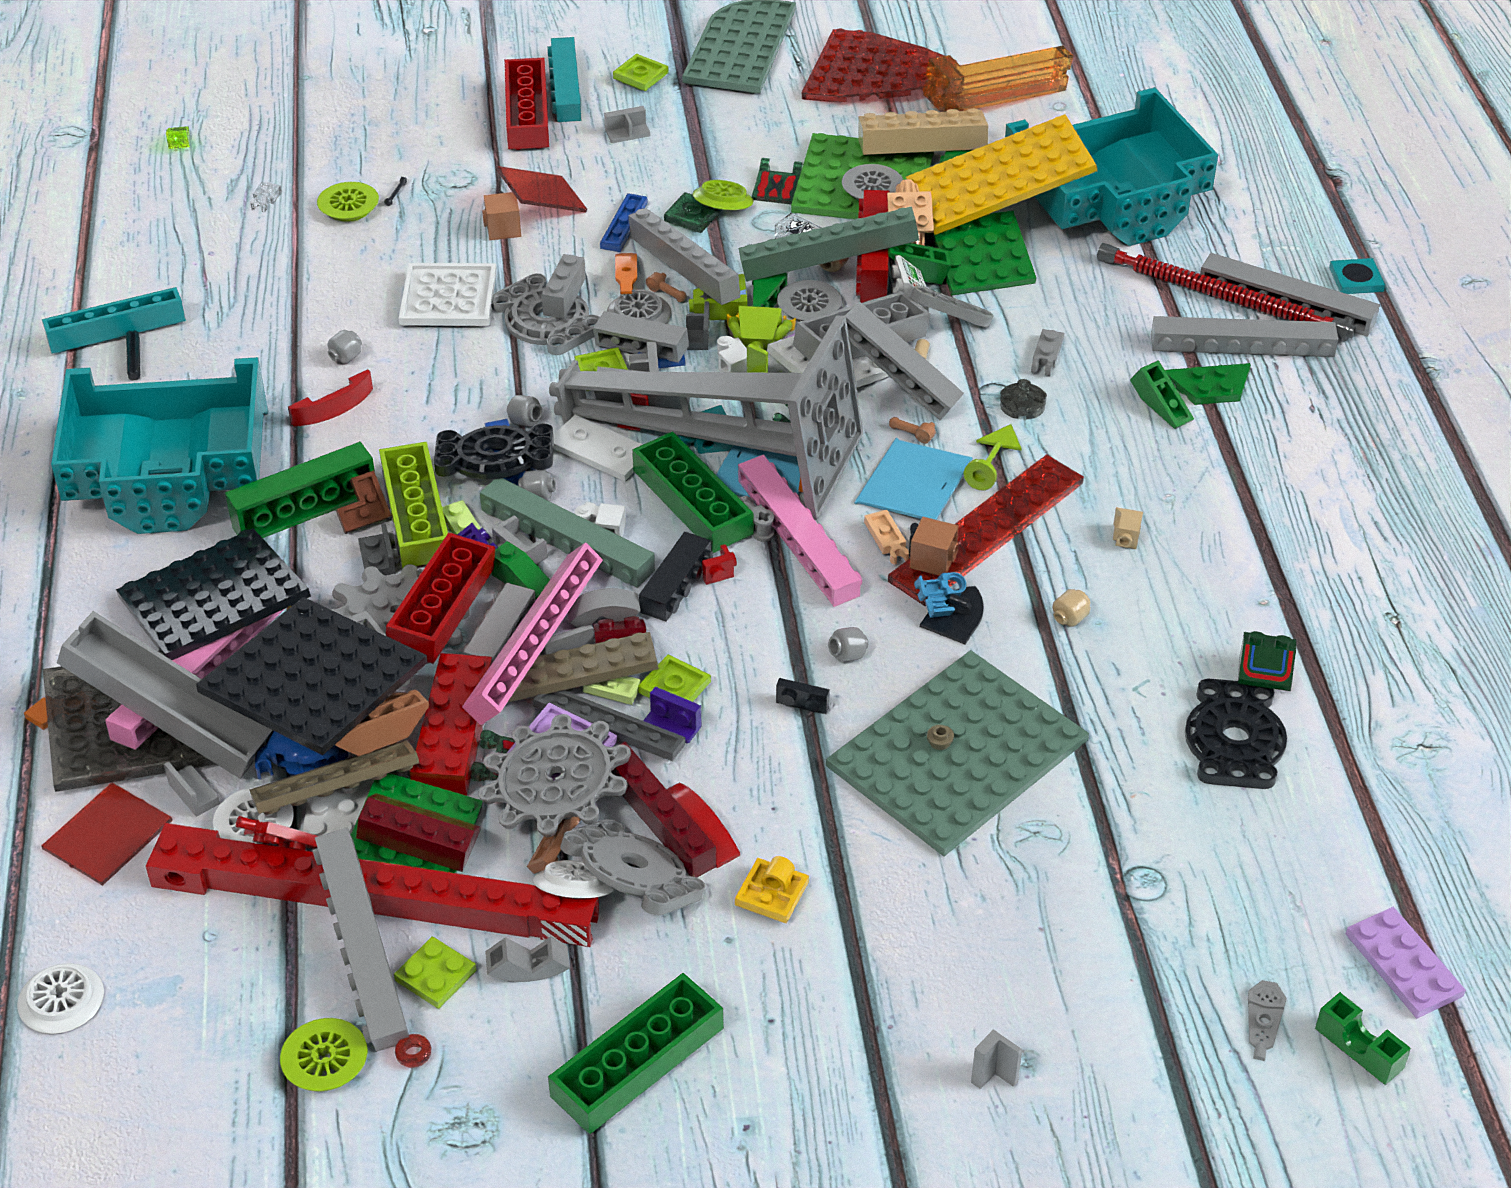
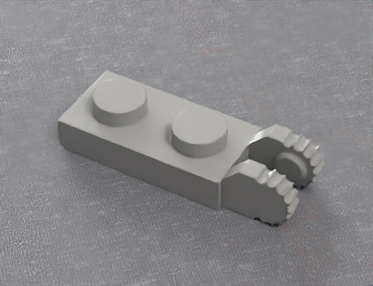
(1047, 350)

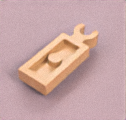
(887, 535)

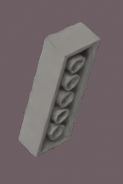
(895, 310)

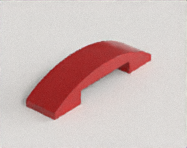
(334, 404)
(707, 821)

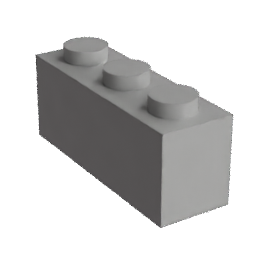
(563, 286)

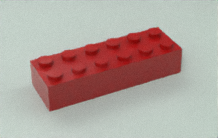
(526, 103)
(872, 266)
(442, 595)
(448, 732)

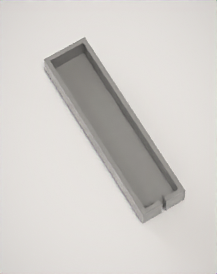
(161, 693)

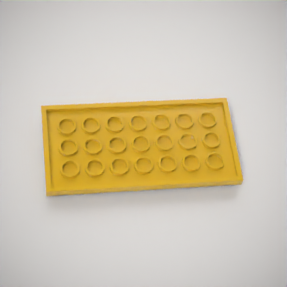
(1004, 172)

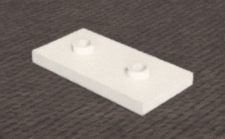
(596, 447)

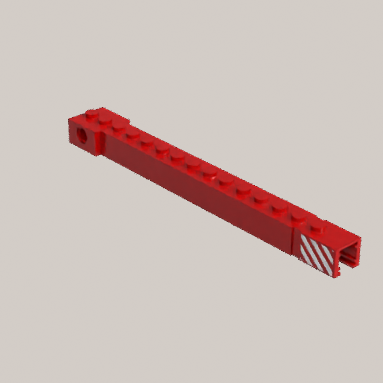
(200, 860)

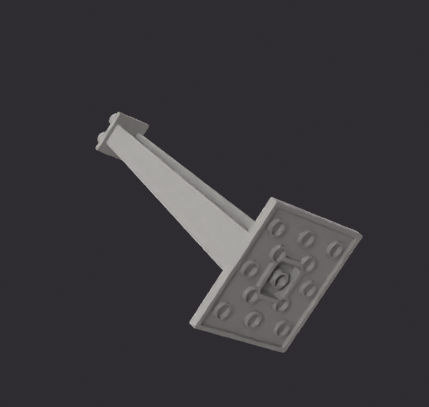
(819, 401)

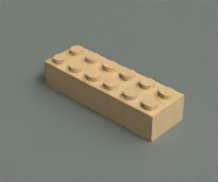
(922, 131)

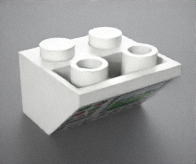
(905, 277)

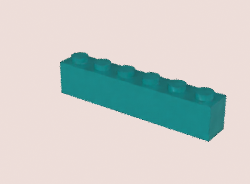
(564, 79)
(113, 320)

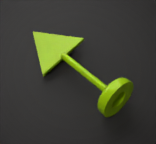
(981, 473)

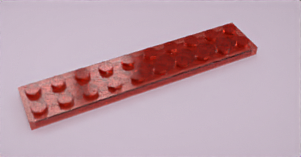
(999, 519)

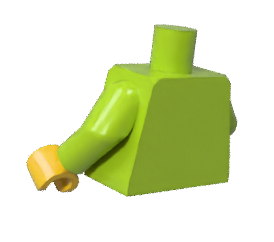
(759, 325)

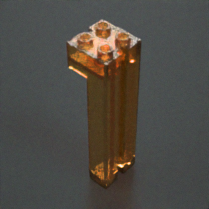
(996, 79)

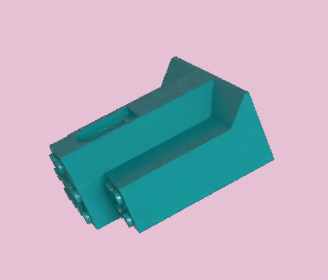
(1144, 174)
(124, 432)

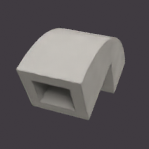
(607, 602)
(518, 964)

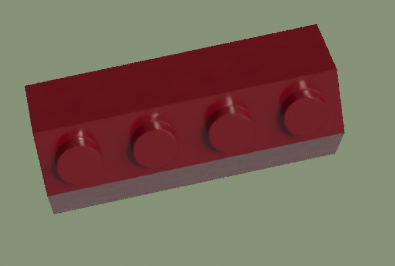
(417, 831)

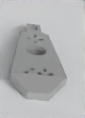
(1269, 1008)

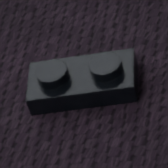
(802, 696)

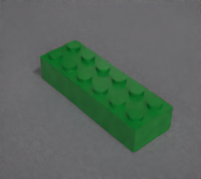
(692, 491)
(298, 492)
(635, 1053)

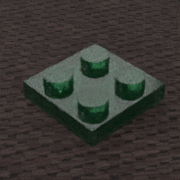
(690, 213)

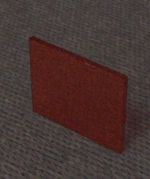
(541, 189)
(106, 833)

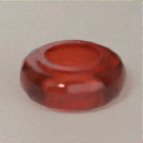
(414, 1060)

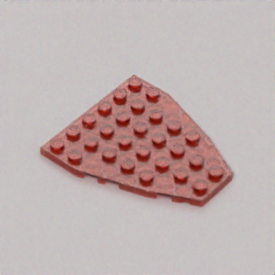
(867, 66)

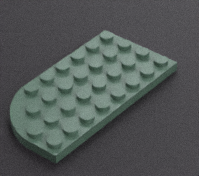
(740, 45)

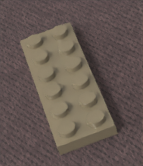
(588, 665)
(326, 779)

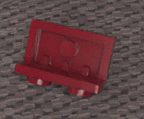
(608, 629)

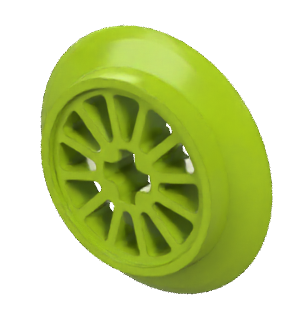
(723, 195)
(348, 201)
(318, 1030)

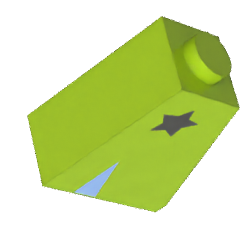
(716, 310)

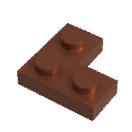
(370, 505)

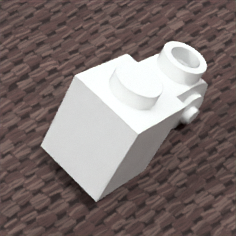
(731, 355)
(606, 515)

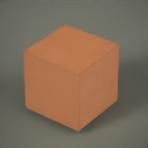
(501, 216)
(934, 546)

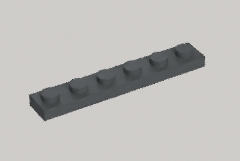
(627, 728)

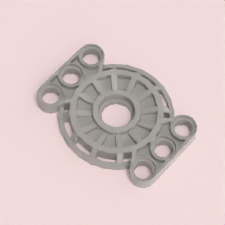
(538, 330)
(658, 880)

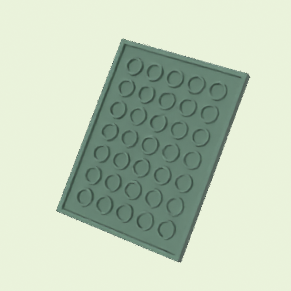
(998, 751)

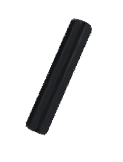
(133, 354)

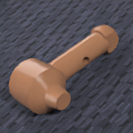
(657, 281)
(923, 433)

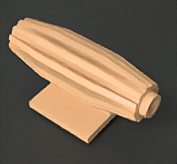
(908, 195)

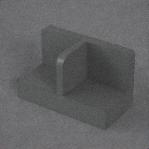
(698, 329)

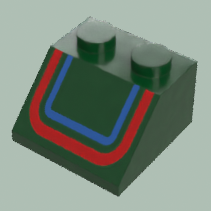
(1267, 660)

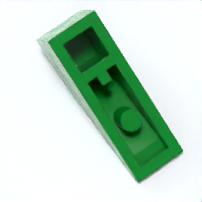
(931, 261)
(767, 290)
(1161, 395)
(517, 568)

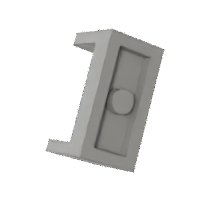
(510, 532)

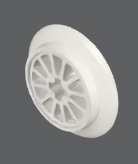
(233, 806)
(570, 880)
(81, 990)

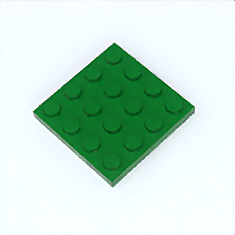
(986, 254)
(423, 796)

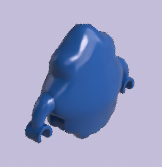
(293, 756)

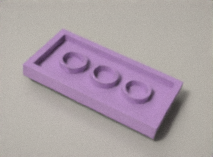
(1405, 962)

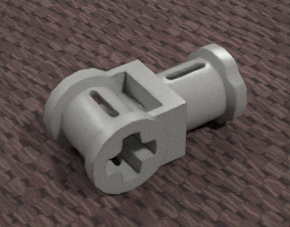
(762, 520)

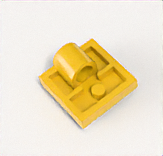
(772, 888)

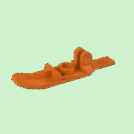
(626, 271)

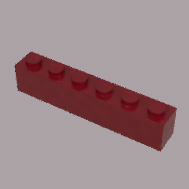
(666, 817)

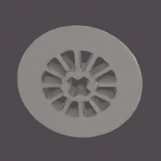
(870, 178)
(808, 299)
(641, 305)

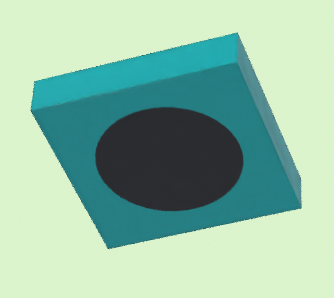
(1357, 276)

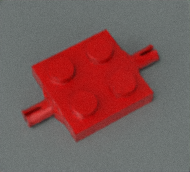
(276, 834)

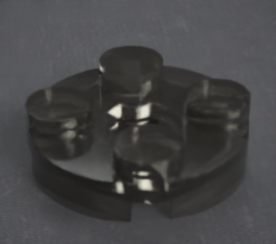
(1031, 399)

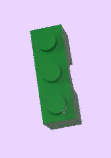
(1342, 1025)

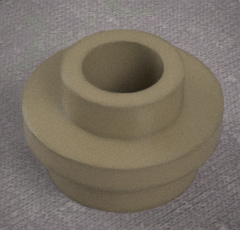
(940, 737)

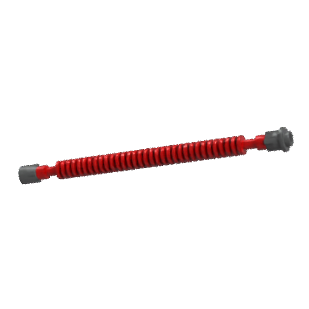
(1223, 290)

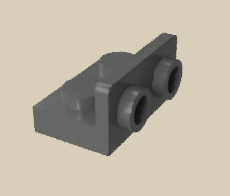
(377, 551)

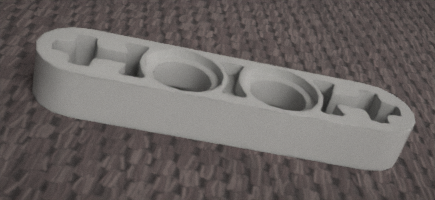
(951, 306)

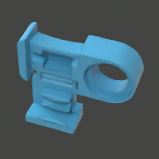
(936, 597)

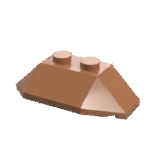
(386, 724)

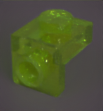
(178, 137)

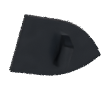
(962, 621)

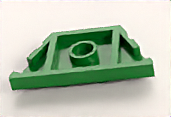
(1211, 383)

